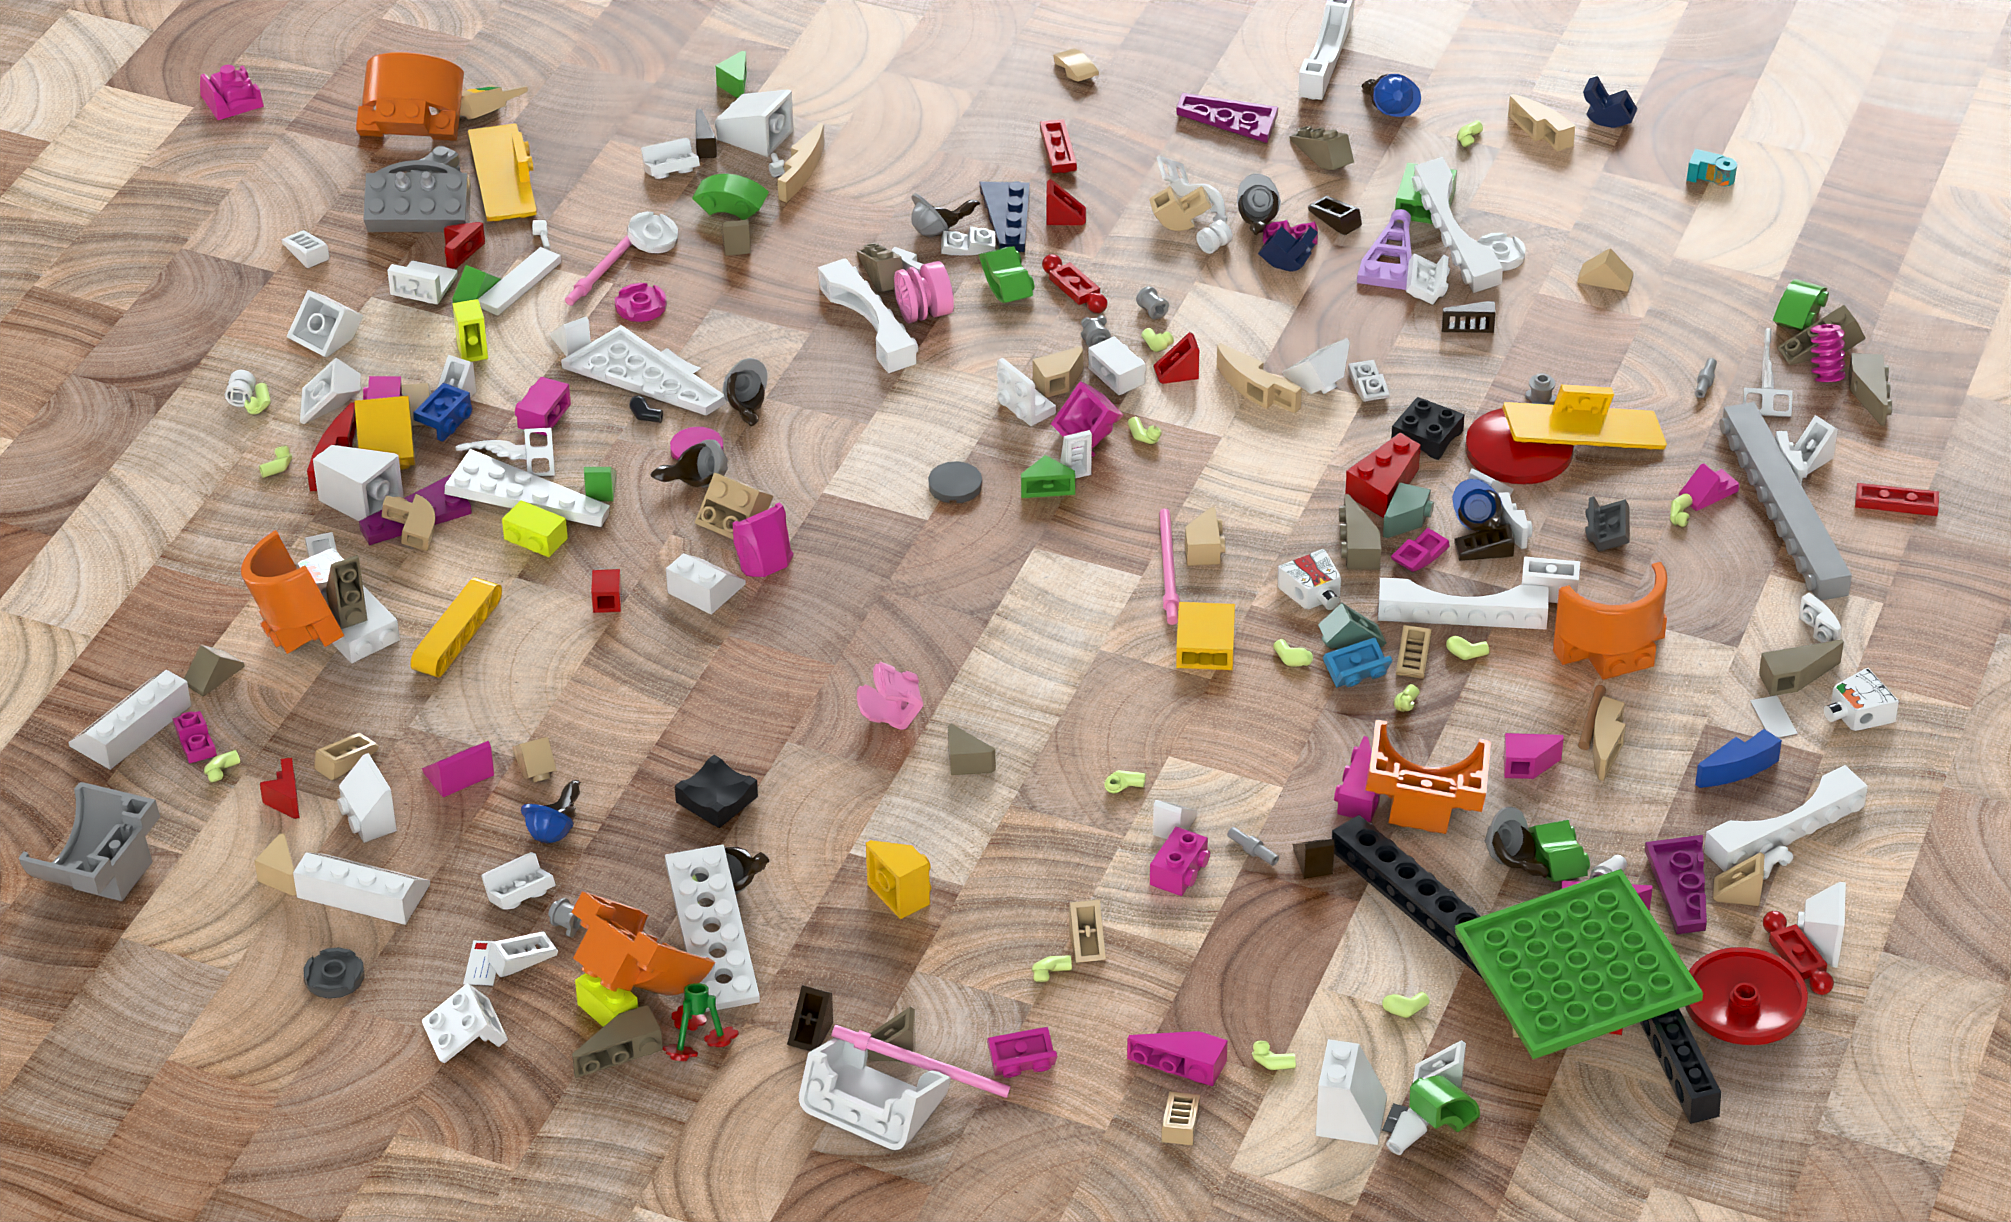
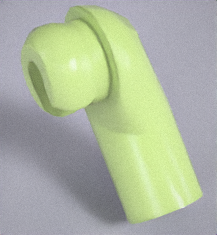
(1466, 132)
(1159, 341)
(261, 401)
(1292, 656)
(1404, 700)
(220, 762)
(1051, 963)
(1270, 1060)

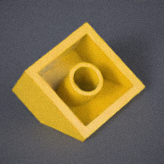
(898, 876)

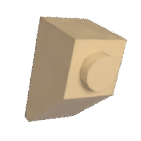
(535, 759)

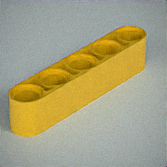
(456, 627)

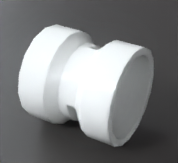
(1213, 237)
(240, 387)

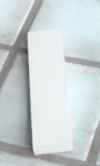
(519, 281)

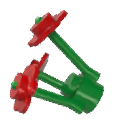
(690, 1016)

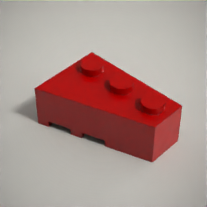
(1379, 474)

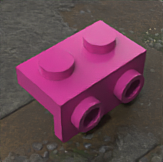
(1021, 1052)

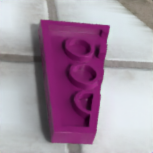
(1231, 115)
(446, 508)
(1681, 880)

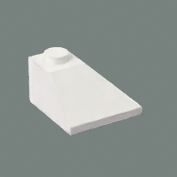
(1321, 368)
(329, 390)
(1825, 921)

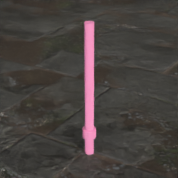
(585, 284)
(1170, 599)
(863, 1040)

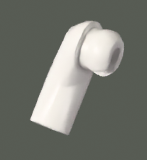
(1778, 854)

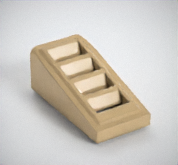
(1413, 635)
(343, 755)
(1176, 1132)

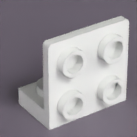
(420, 281)
(1020, 395)
(461, 1021)

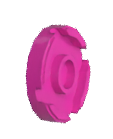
(640, 302)
(691, 436)

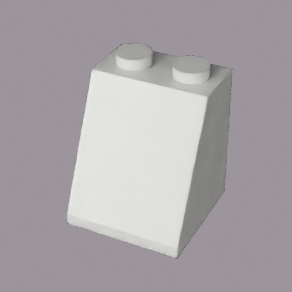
(757, 121)
(356, 479)
(1349, 1095)

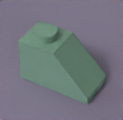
(1407, 510)
(1348, 627)

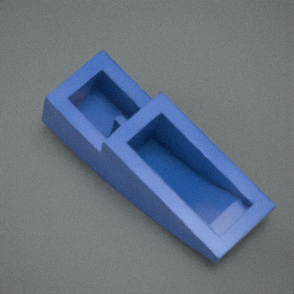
(1739, 760)

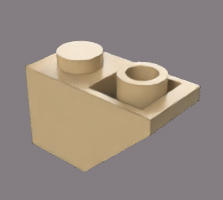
(1058, 371)
(1203, 539)

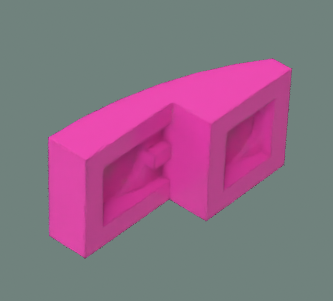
(1422, 551)

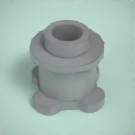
(1094, 330)
(1541, 389)
(561, 915)

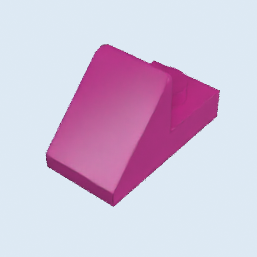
(1709, 486)

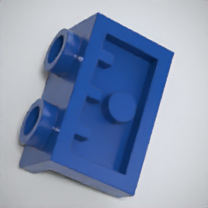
(444, 410)

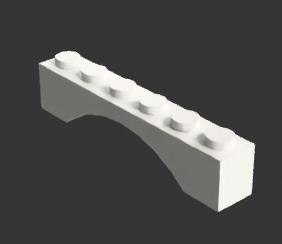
(1318, 68)
(1477, 262)
(846, 287)
(1517, 608)
(1737, 841)

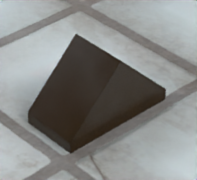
(1315, 857)
(811, 1018)

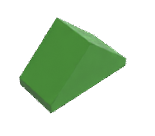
(732, 74)
(473, 284)
(1047, 479)
(600, 483)

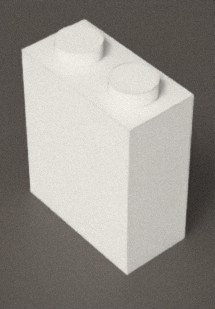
(370, 635)

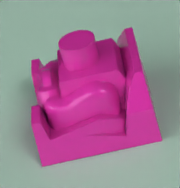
(230, 92)
(1086, 411)

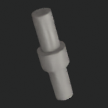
(1705, 378)
(1253, 846)

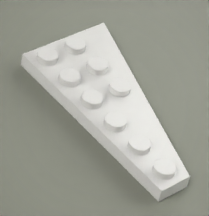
(637, 366)
(504, 485)

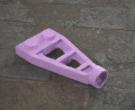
(1383, 273)

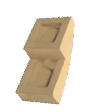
(1077, 64)

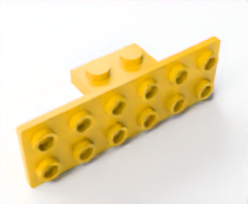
(503, 171)
(1584, 418)

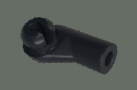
(643, 412)

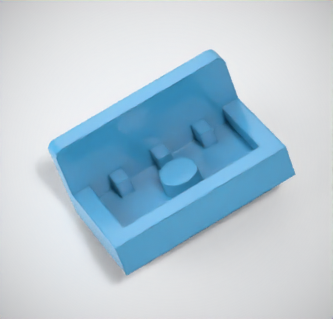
(1356, 662)

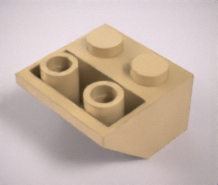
(730, 502)

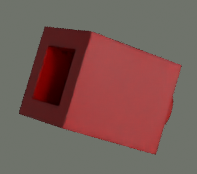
(606, 590)

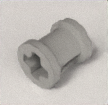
(1148, 299)

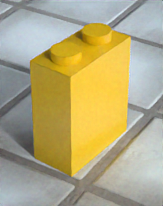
(386, 427)
(1205, 636)

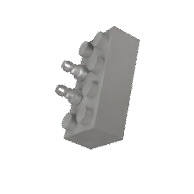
(416, 199)

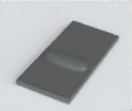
(1393, 1117)

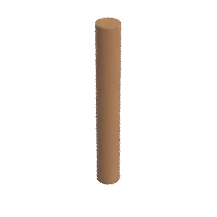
(1588, 728)

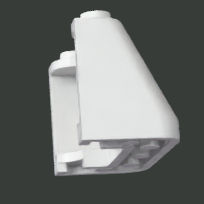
(864, 1100)

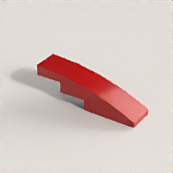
(339, 433)

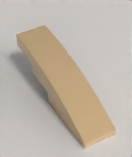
(803, 161)

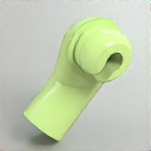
(1141, 434)
(279, 464)
(1678, 505)
(1466, 650)
(1122, 779)
(1405, 1006)

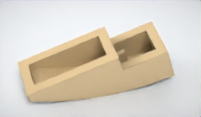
(1542, 122)
(1608, 735)

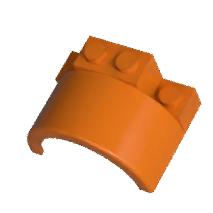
(403, 90)
(287, 597)
(1611, 636)
(1422, 794)
(628, 957)

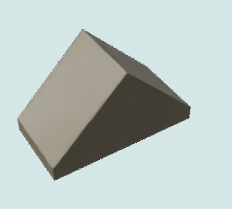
(736, 237)
(211, 669)
(968, 753)
(898, 1032)

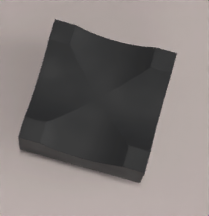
(1430, 426)
(716, 792)

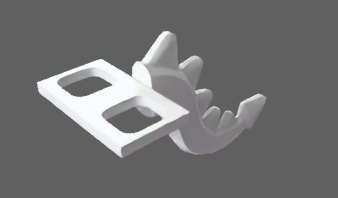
(1182, 186)
(1767, 389)
(514, 452)

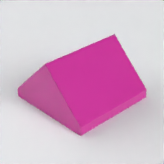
(461, 769)

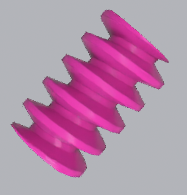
(1829, 351)

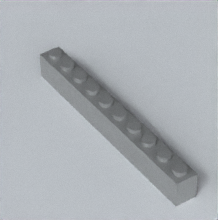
(1785, 502)

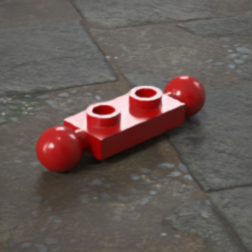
(1074, 283)
(1798, 952)

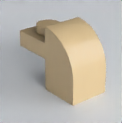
(1178, 212)
(417, 517)

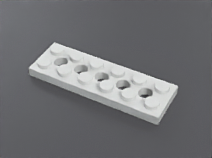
(723, 912)

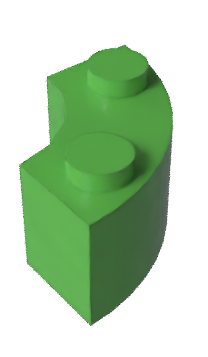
(730, 194)
(1006, 274)
(1800, 305)
(1559, 851)
(1442, 1103)

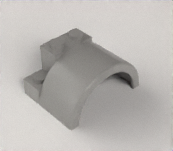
(105, 845)

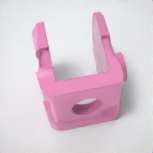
(891, 700)

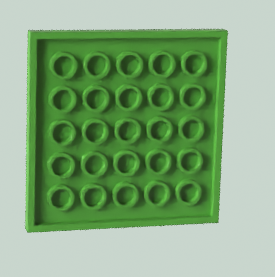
(1578, 963)

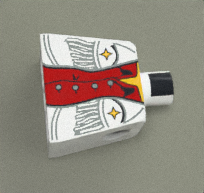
(1311, 580)

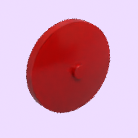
(1497, 455)
(1748, 996)

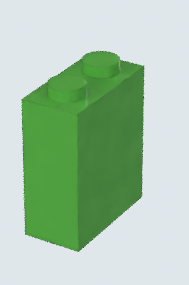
(1411, 200)

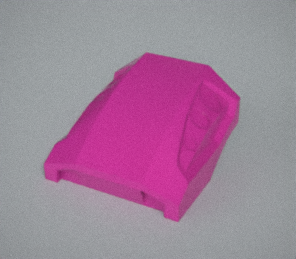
(763, 542)

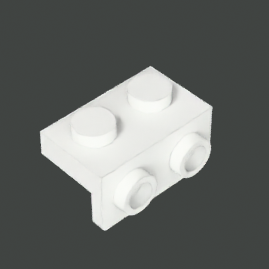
(669, 157)
(1427, 279)
(517, 881)

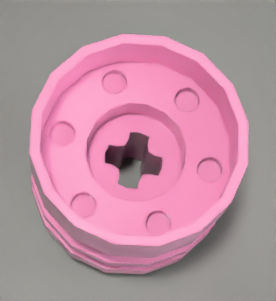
(923, 292)

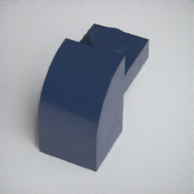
(1608, 109)
(1287, 252)

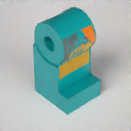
(1712, 168)

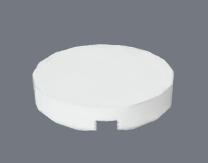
(652, 232)
(1508, 250)

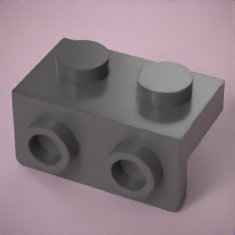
(1608, 524)

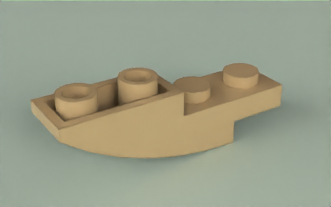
(1254, 383)

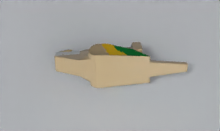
(486, 99)

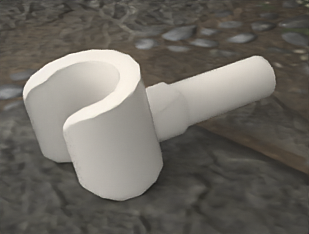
(776, 168)
(540, 228)

